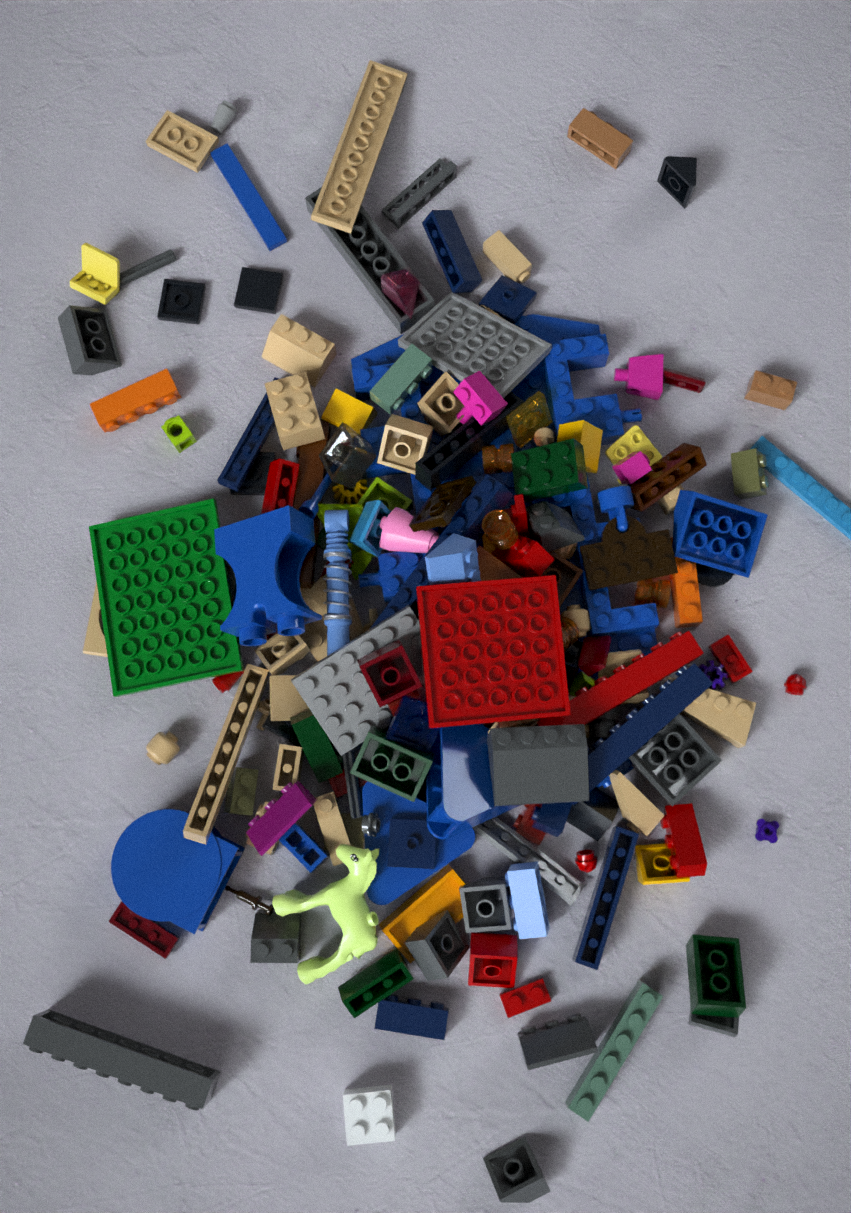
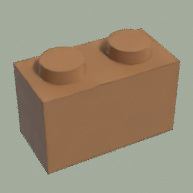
(770, 390)

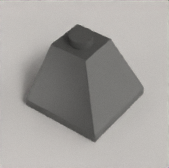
(486, 905)
(516, 1173)

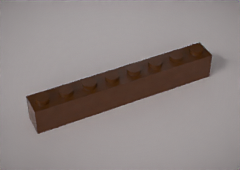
(309, 478)

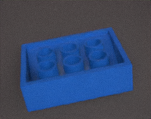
(716, 532)

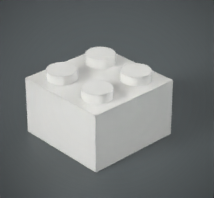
(369, 1115)

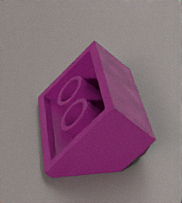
(279, 816)

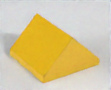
(349, 411)
(588, 436)
(654, 865)

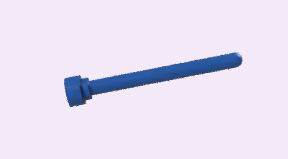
(310, 506)

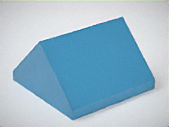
(367, 530)

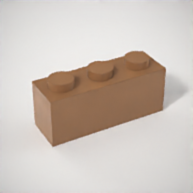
(599, 138)

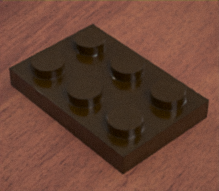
(443, 504)

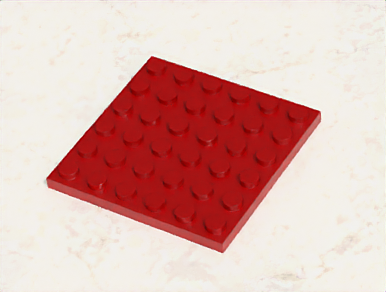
(492, 651)

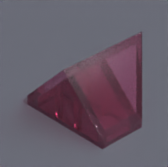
(401, 289)

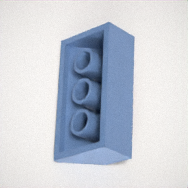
(453, 561)

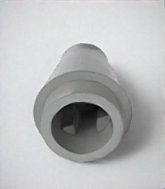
(223, 116)

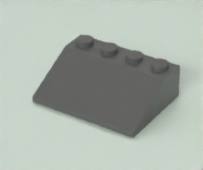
(675, 759)
(538, 764)

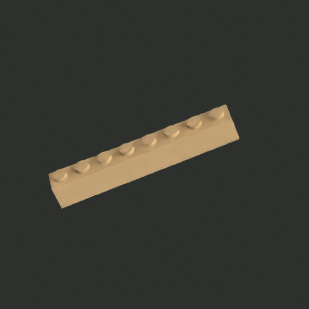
(225, 755)

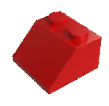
(492, 960)

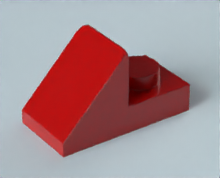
(518, 515)

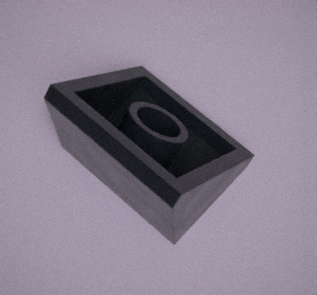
(679, 178)
(595, 815)

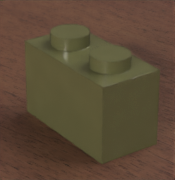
(749, 474)
(241, 792)

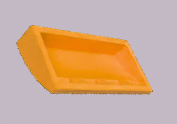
(434, 897)

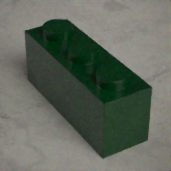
(317, 746)
(375, 983)

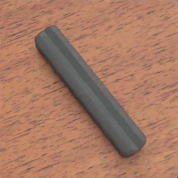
(147, 267)
(352, 786)

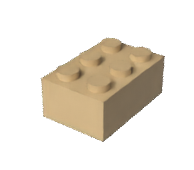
(294, 411)

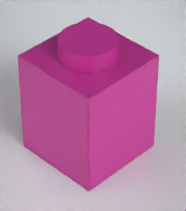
(632, 467)

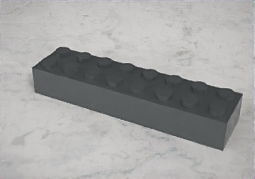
(370, 257)
(122, 1058)

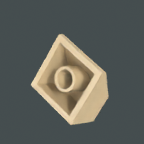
(441, 405)
(404, 443)
(281, 652)

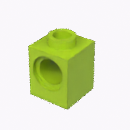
(181, 441)

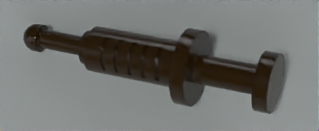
(254, 901)

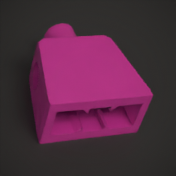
(642, 376)

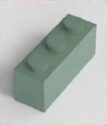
(401, 379)

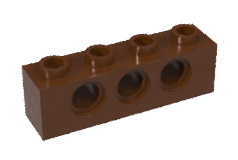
(667, 475)

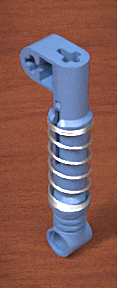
(337, 579)

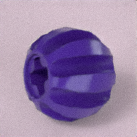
(717, 674)

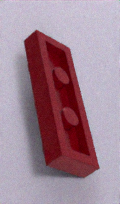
(144, 930)

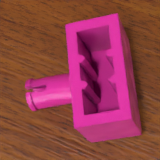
(479, 399)

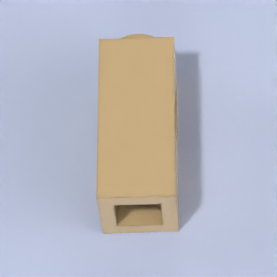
(507, 257)

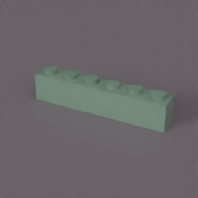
(613, 1050)

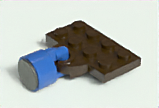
(625, 548)

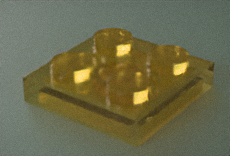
(529, 418)

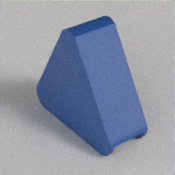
(460, 782)
(394, 881)

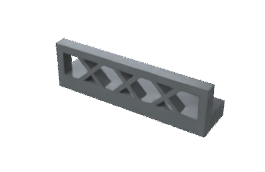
(421, 196)

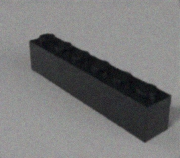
(462, 446)

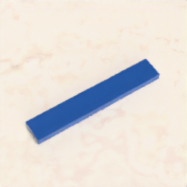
(248, 197)

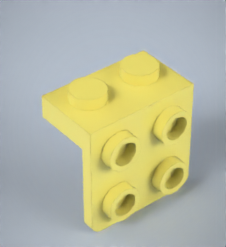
(98, 276)
(632, 441)

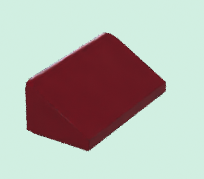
(683, 380)
(594, 654)

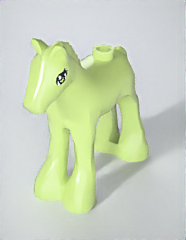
(347, 907)

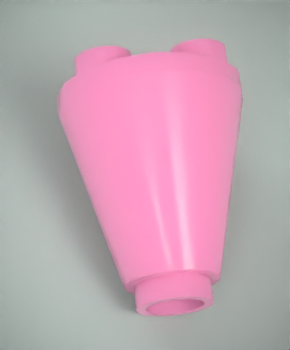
(399, 536)

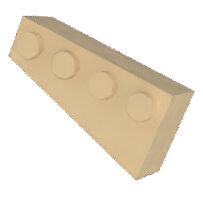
(722, 714)

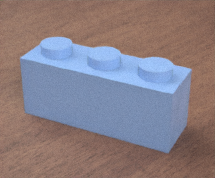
(527, 900)

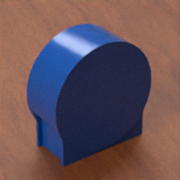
(169, 875)

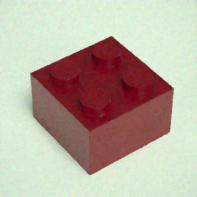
(389, 673)

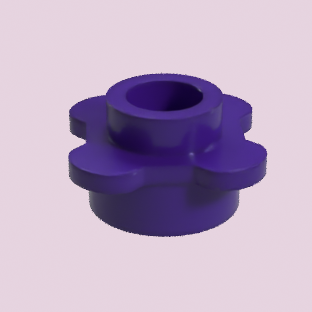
(762, 835)

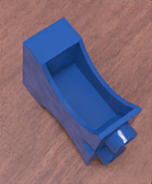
(267, 567)

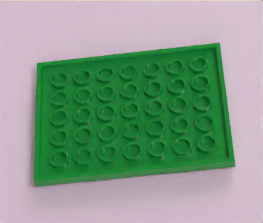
(164, 598)

